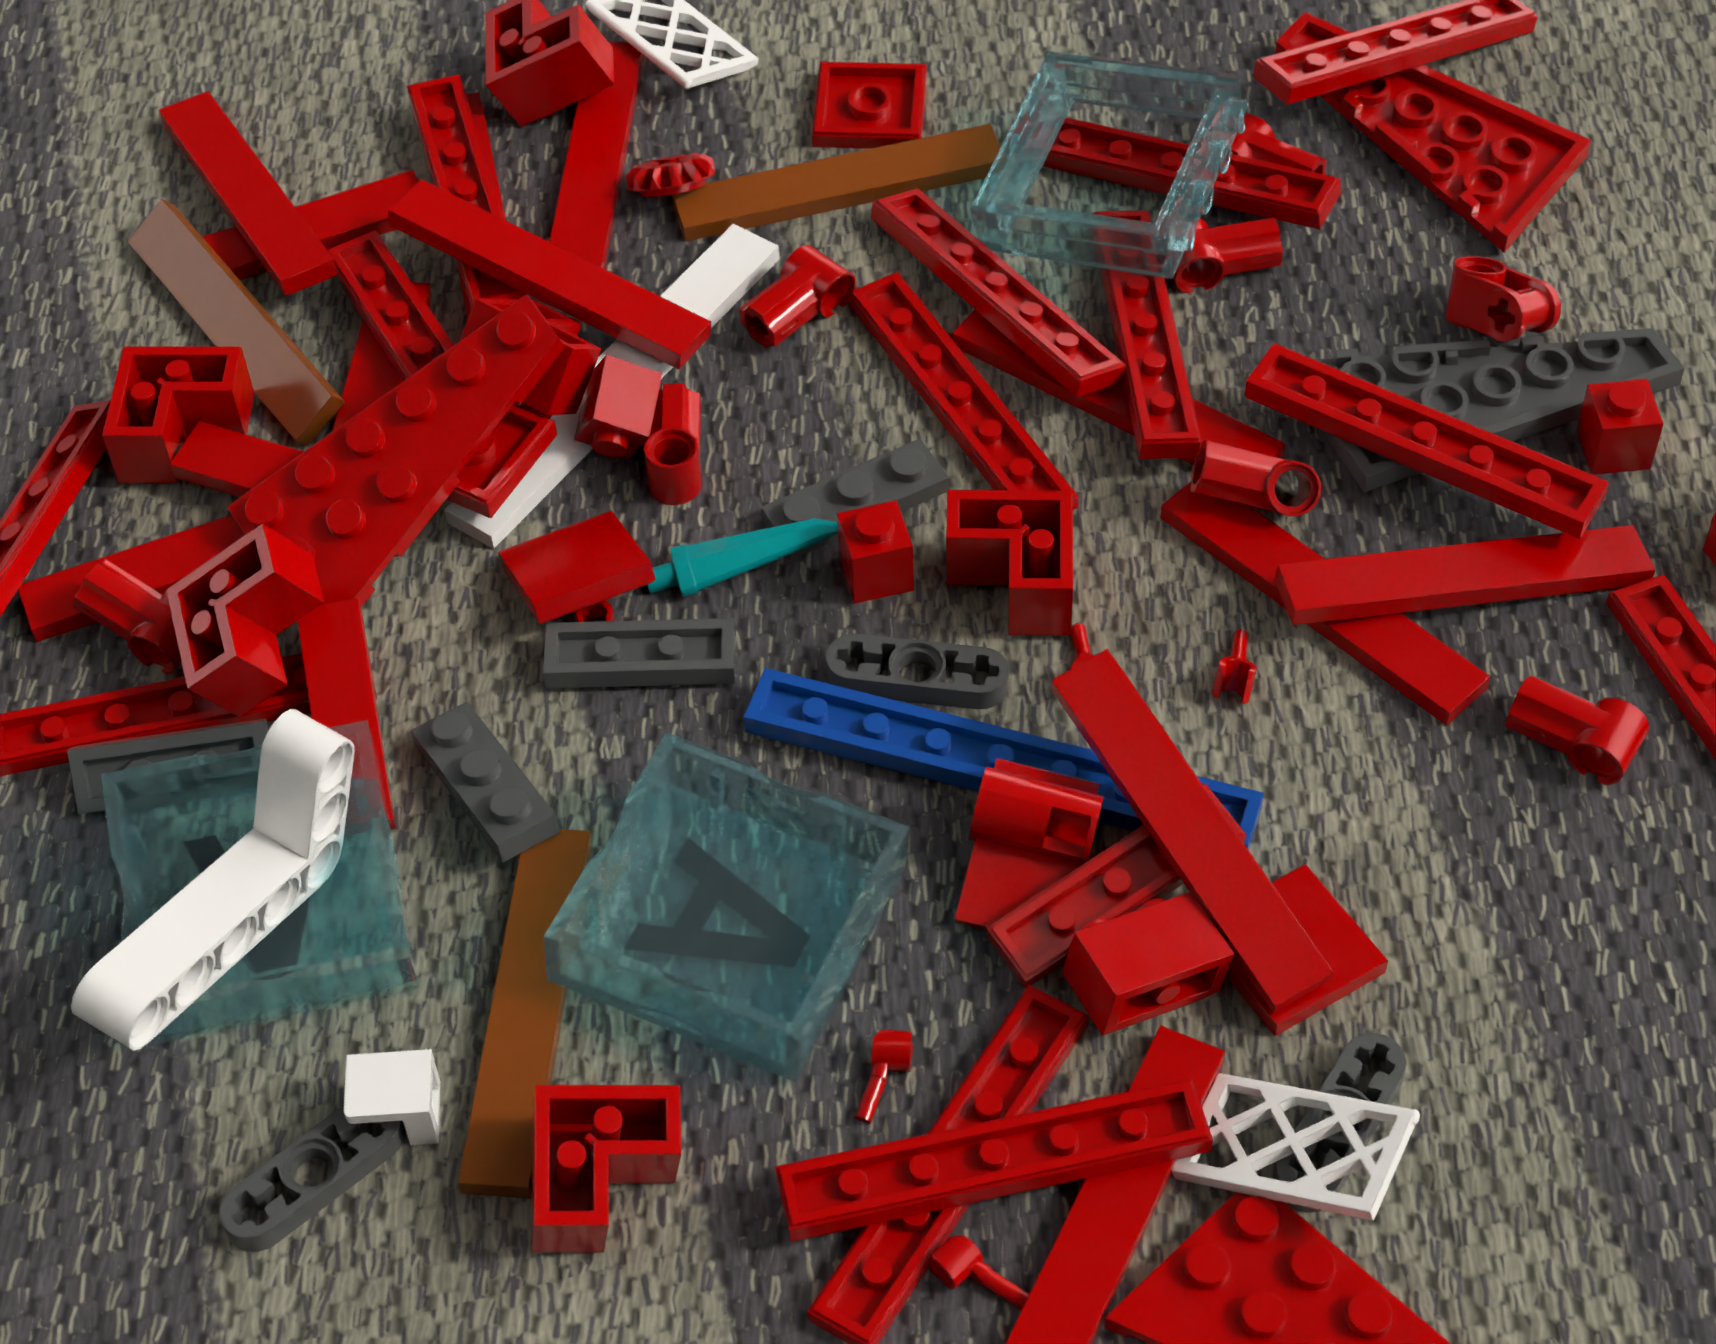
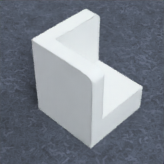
(395, 1089)

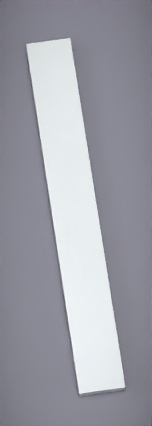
(705, 288)

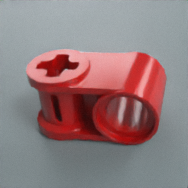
(1500, 299)

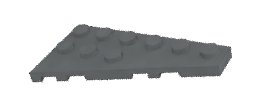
(1501, 388)

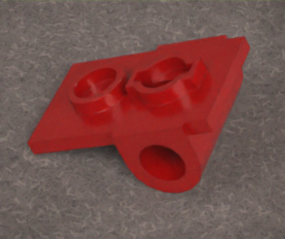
(1026, 835)

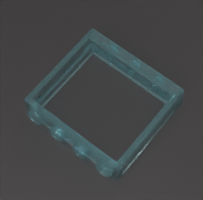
(1098, 240)

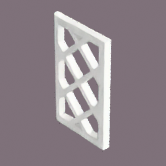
(665, 57)
(1310, 1189)

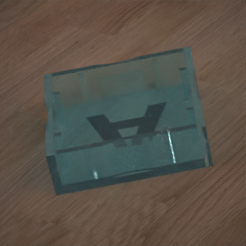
(727, 906)
(331, 951)

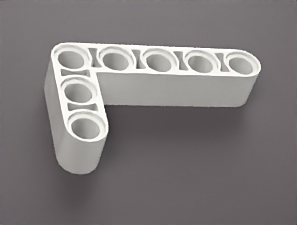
(239, 896)

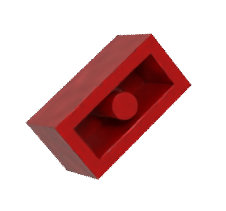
(1146, 962)

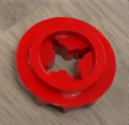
(670, 174)

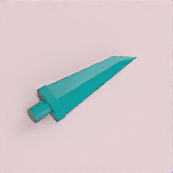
(719, 559)

